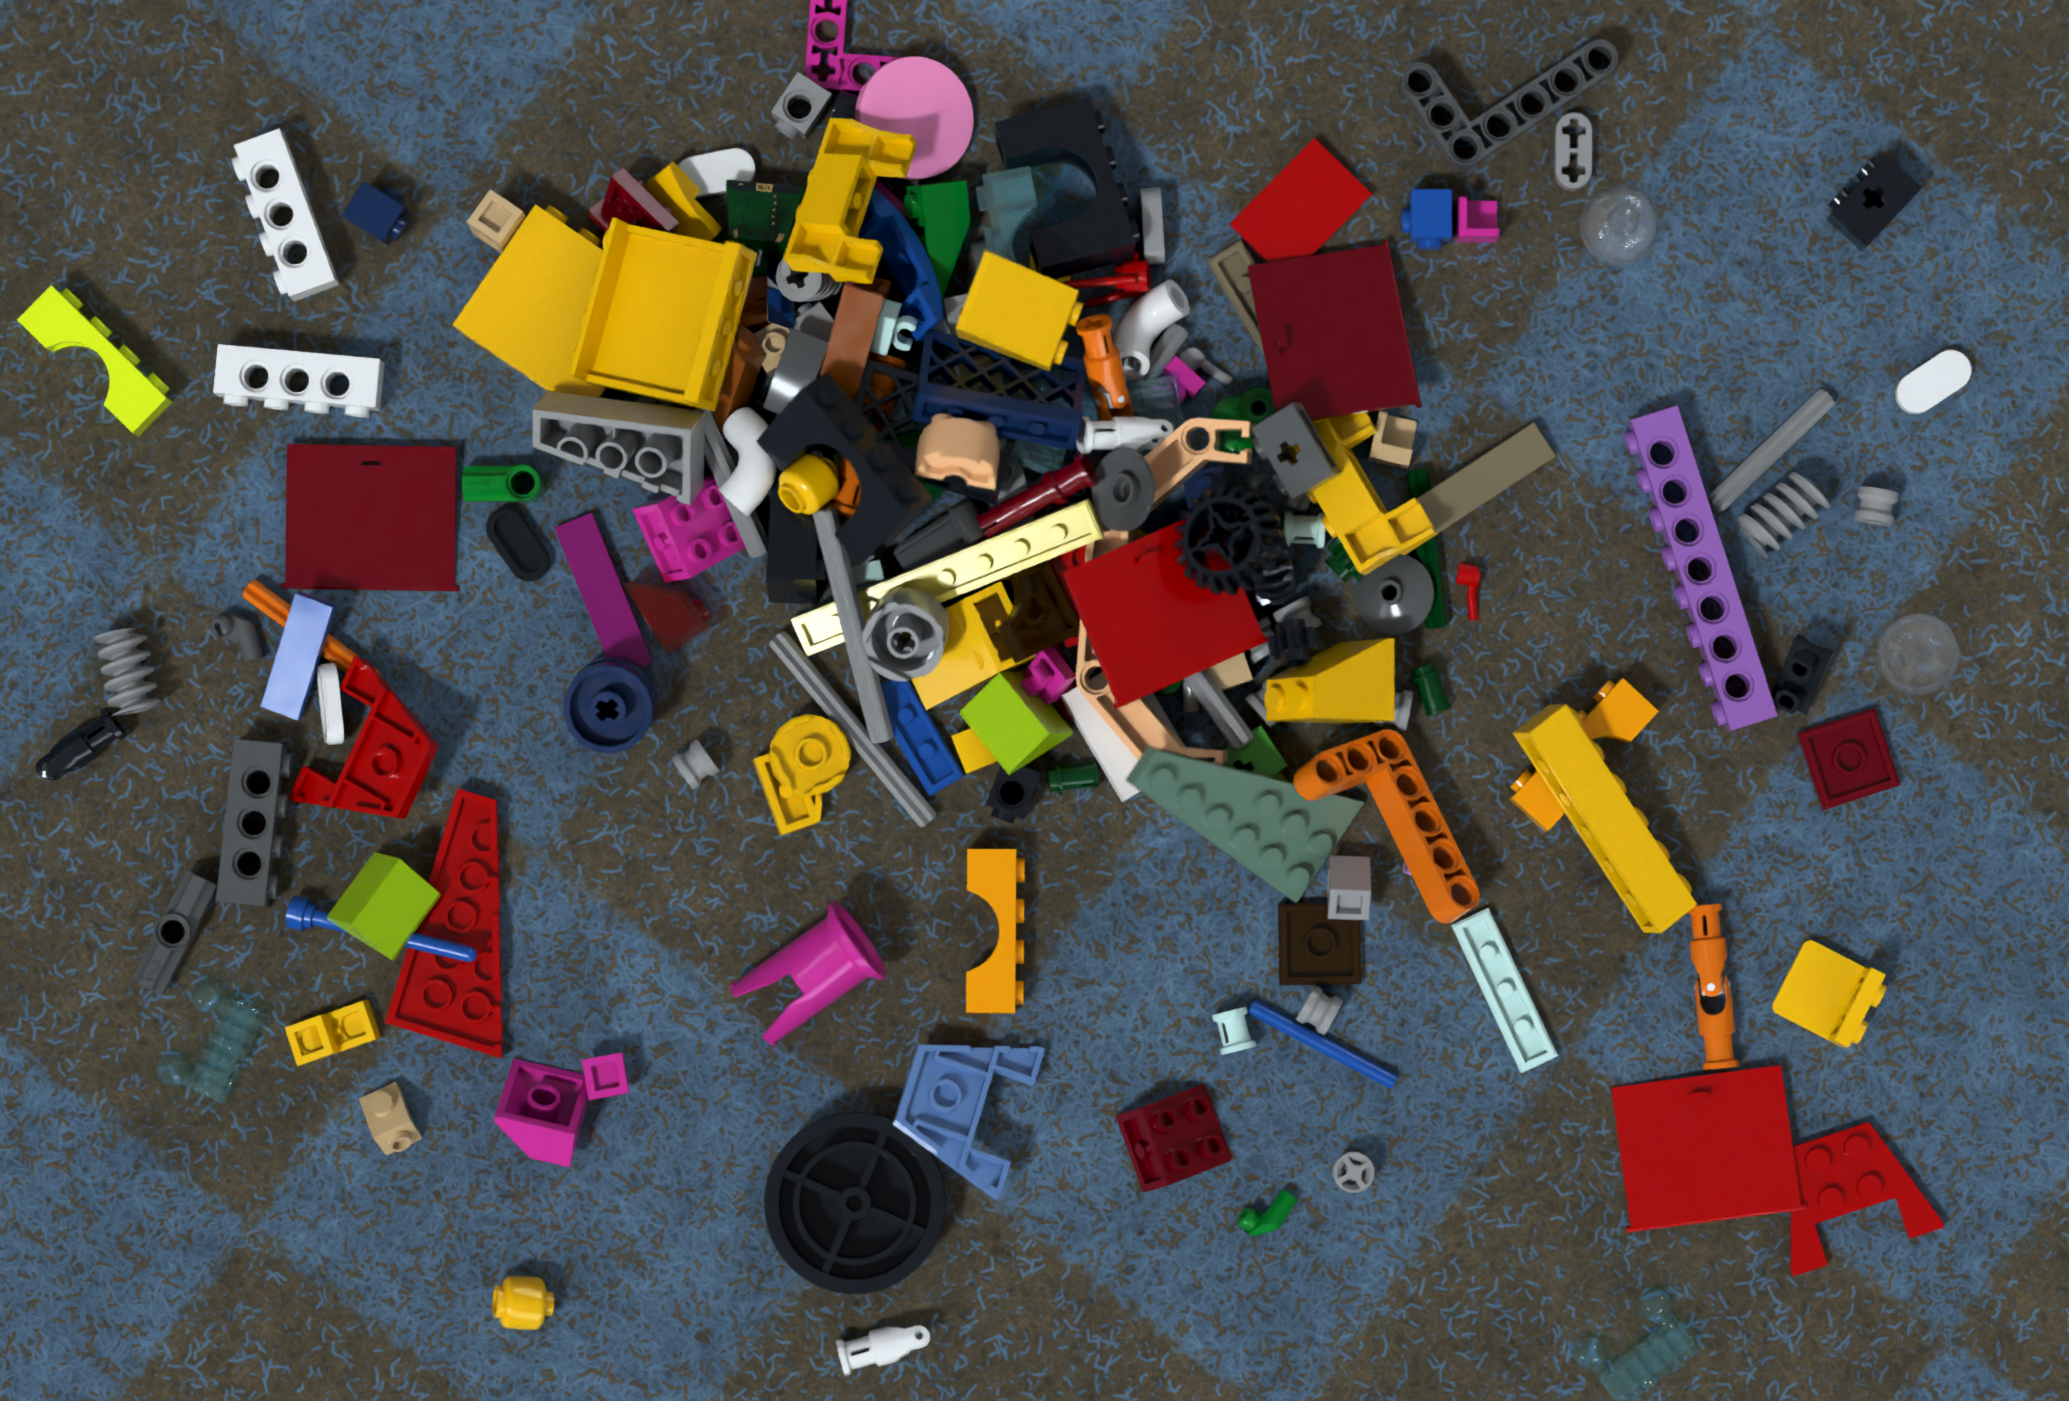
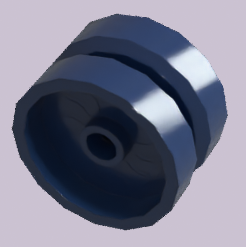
(607, 728)

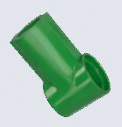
(499, 484)

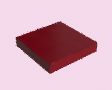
(1848, 759)

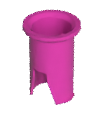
(823, 964)

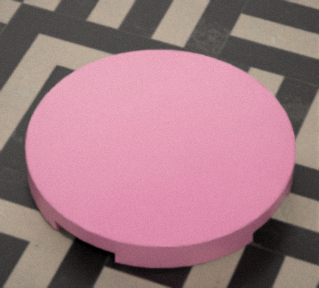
(924, 101)

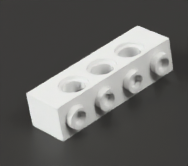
(252, 160)
(237, 363)

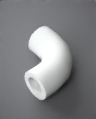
(1144, 323)
(755, 469)

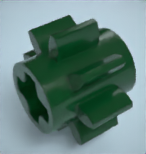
(1341, 562)

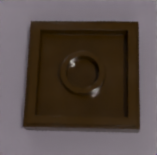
(1317, 947)

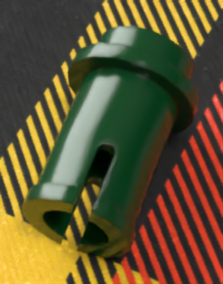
(1430, 688)
(1072, 777)

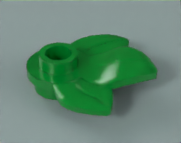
(1240, 409)

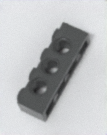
(246, 761)

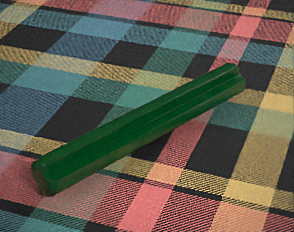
(1428, 553)

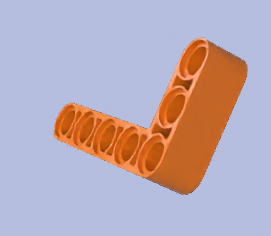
(1408, 809)

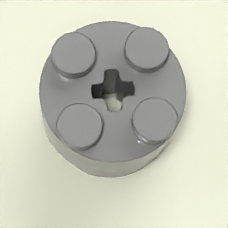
(910, 612)

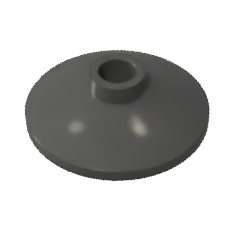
(1123, 490)
(1413, 597)

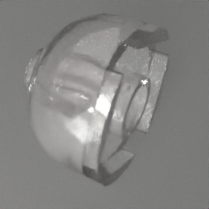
(1619, 224)
(1918, 654)

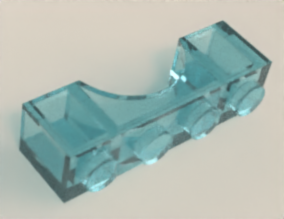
(1009, 202)

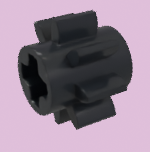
(1293, 642)

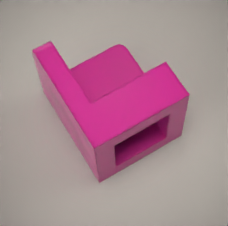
(1476, 221)

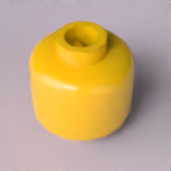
(808, 484)
(522, 1302)

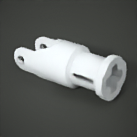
(1121, 433)
(884, 1345)

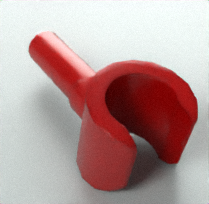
(1469, 576)

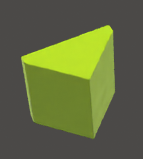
(1013, 723)
(384, 904)

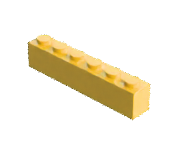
(1605, 818)

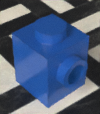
(1428, 218)

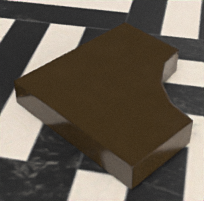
(1039, 613)

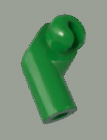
(1268, 1220)

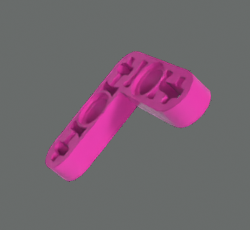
(842, 62)

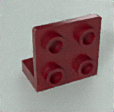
(1174, 1138)

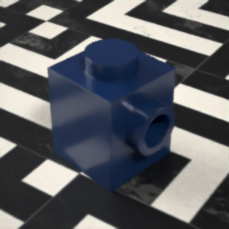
(378, 213)

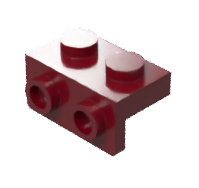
(632, 203)

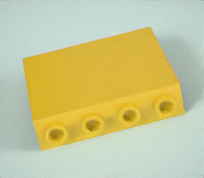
(535, 301)
(662, 314)

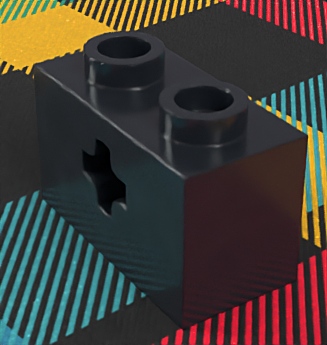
(1894, 191)

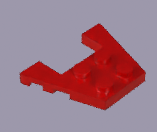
(385, 760)
(1846, 1175)

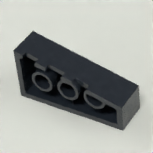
(793, 550)

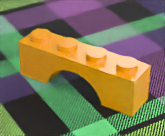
(1617, 715)
(994, 983)

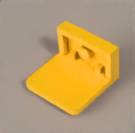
(1829, 994)

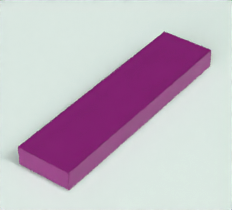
(602, 590)

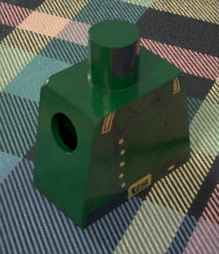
(762, 218)

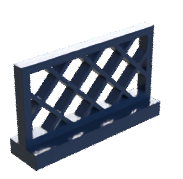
(1013, 418)

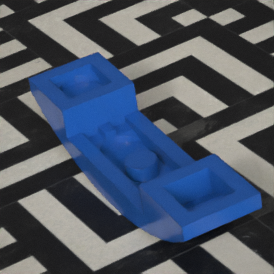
(906, 261)

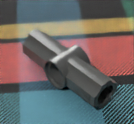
(161, 955)

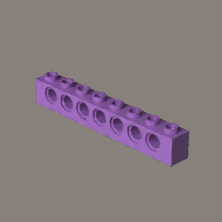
(1668, 429)

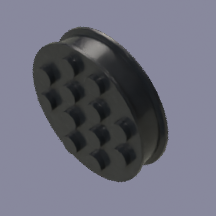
(854, 1203)

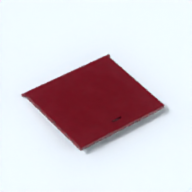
(1337, 333)
(372, 521)

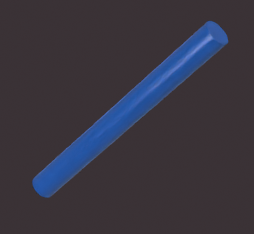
(1322, 1044)

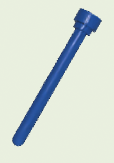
(304, 914)

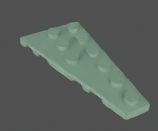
(1248, 815)

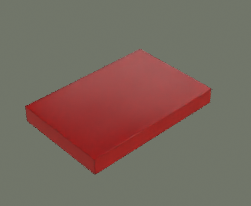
(1301, 206)

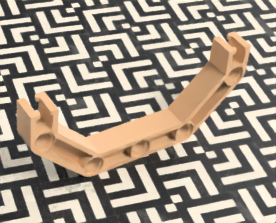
(1171, 466)

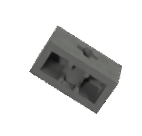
(1314, 462)

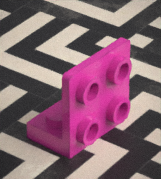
(689, 536)

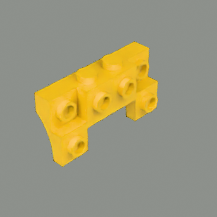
(838, 199)
(1353, 506)

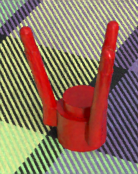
(1132, 276)

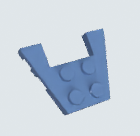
(946, 1100)

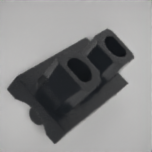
(1801, 676)

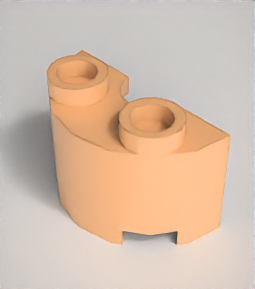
(959, 449)

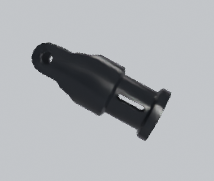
(80, 746)

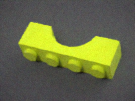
(131, 394)

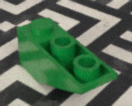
(940, 220)

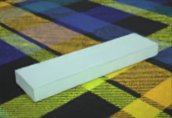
(1504, 990)

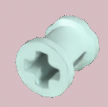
(1304, 529)
(1233, 1030)

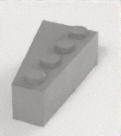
(626, 439)

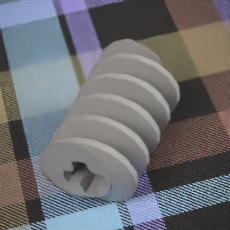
(805, 285)
(1781, 512)
(127, 671)

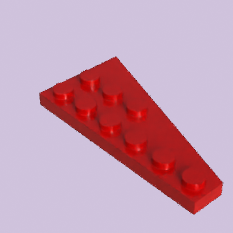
(443, 994)

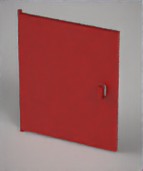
(1154, 621)
(1708, 1152)

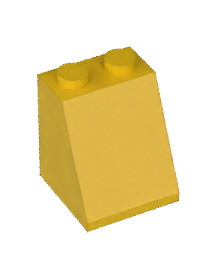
(1018, 312)
(1337, 687)

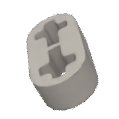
(1582, 151)
(1152, 225)

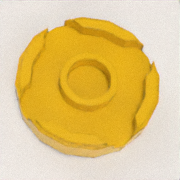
(809, 755)

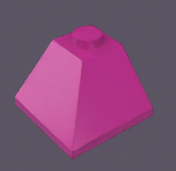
(543, 1110)

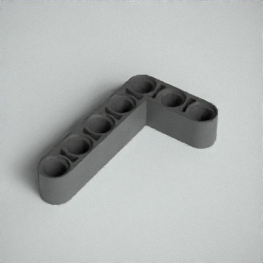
(1508, 110)

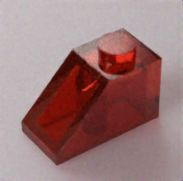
(670, 614)

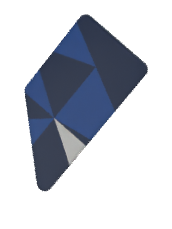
(779, 308)

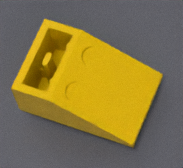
(973, 648)

